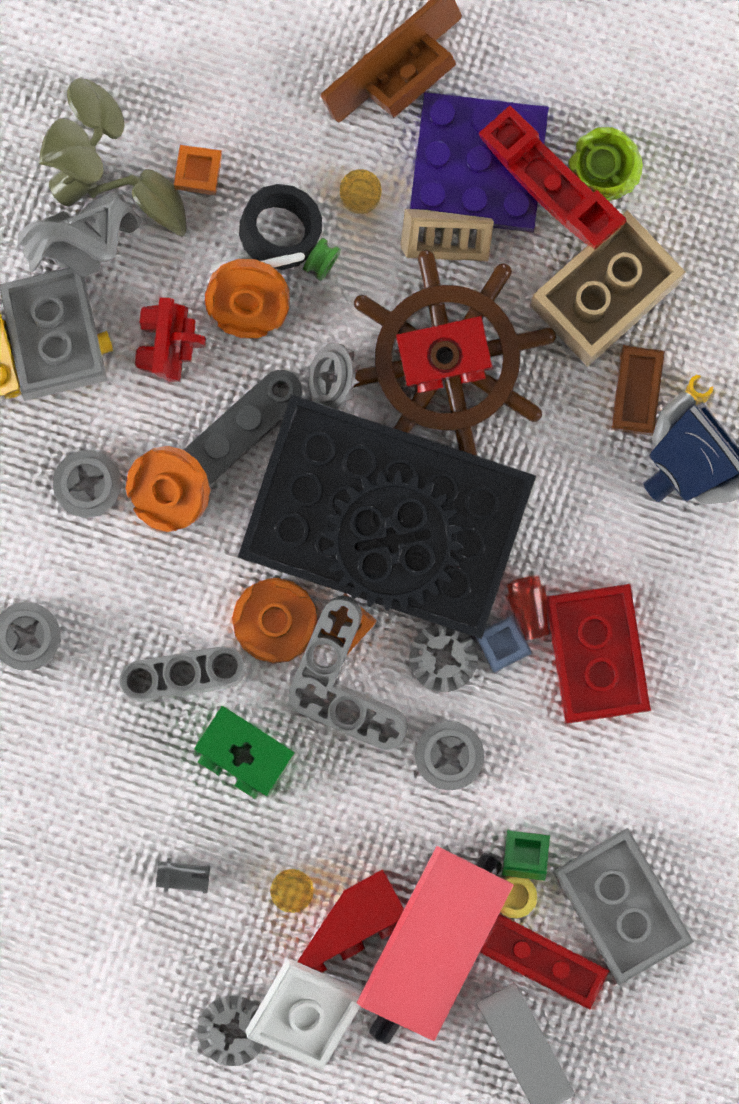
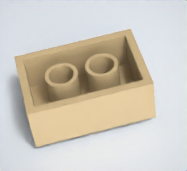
(607, 290)

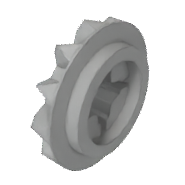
(329, 361)
(68, 477)
(47, 633)
(449, 677)
(451, 735)
(213, 1040)

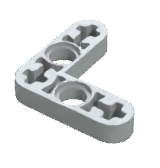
(325, 680)

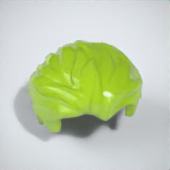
(607, 162)

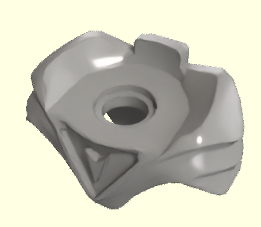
(80, 239)

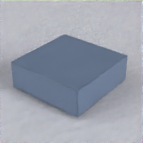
(503, 644)

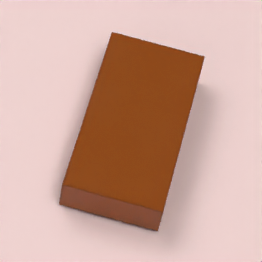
(637, 390)

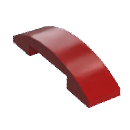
(550, 180)

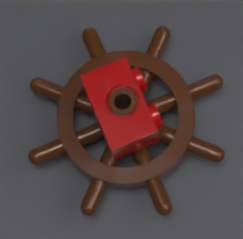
(450, 354)

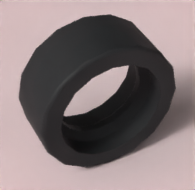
(283, 197)

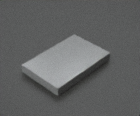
(52, 333)
(622, 906)

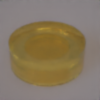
(360, 191)
(292, 890)

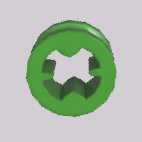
(321, 259)

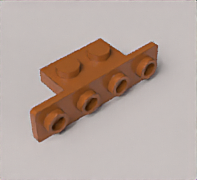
(399, 65)

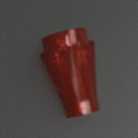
(529, 605)

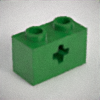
(230, 731)

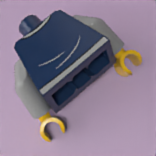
(693, 452)

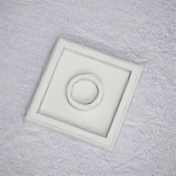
(304, 1014)

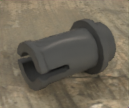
(182, 876)

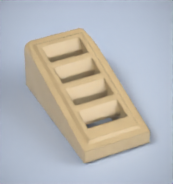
(447, 221)

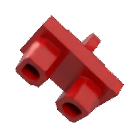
(173, 339)

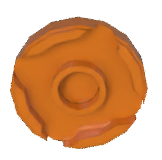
(247, 298)
(168, 488)
(274, 620)

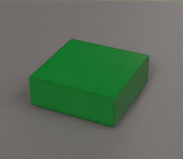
(526, 855)

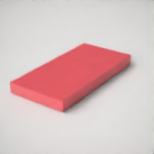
(435, 943)

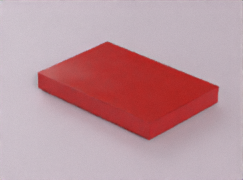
(597, 654)

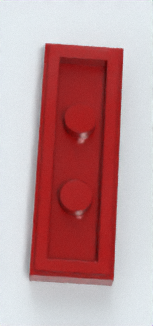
(544, 961)

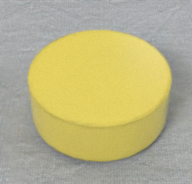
(521, 898)

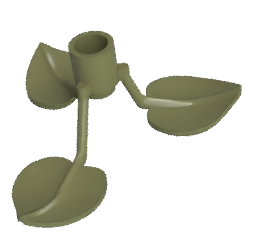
(80, 167)

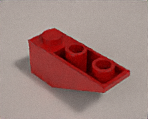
(358, 914)

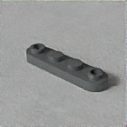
(243, 424)

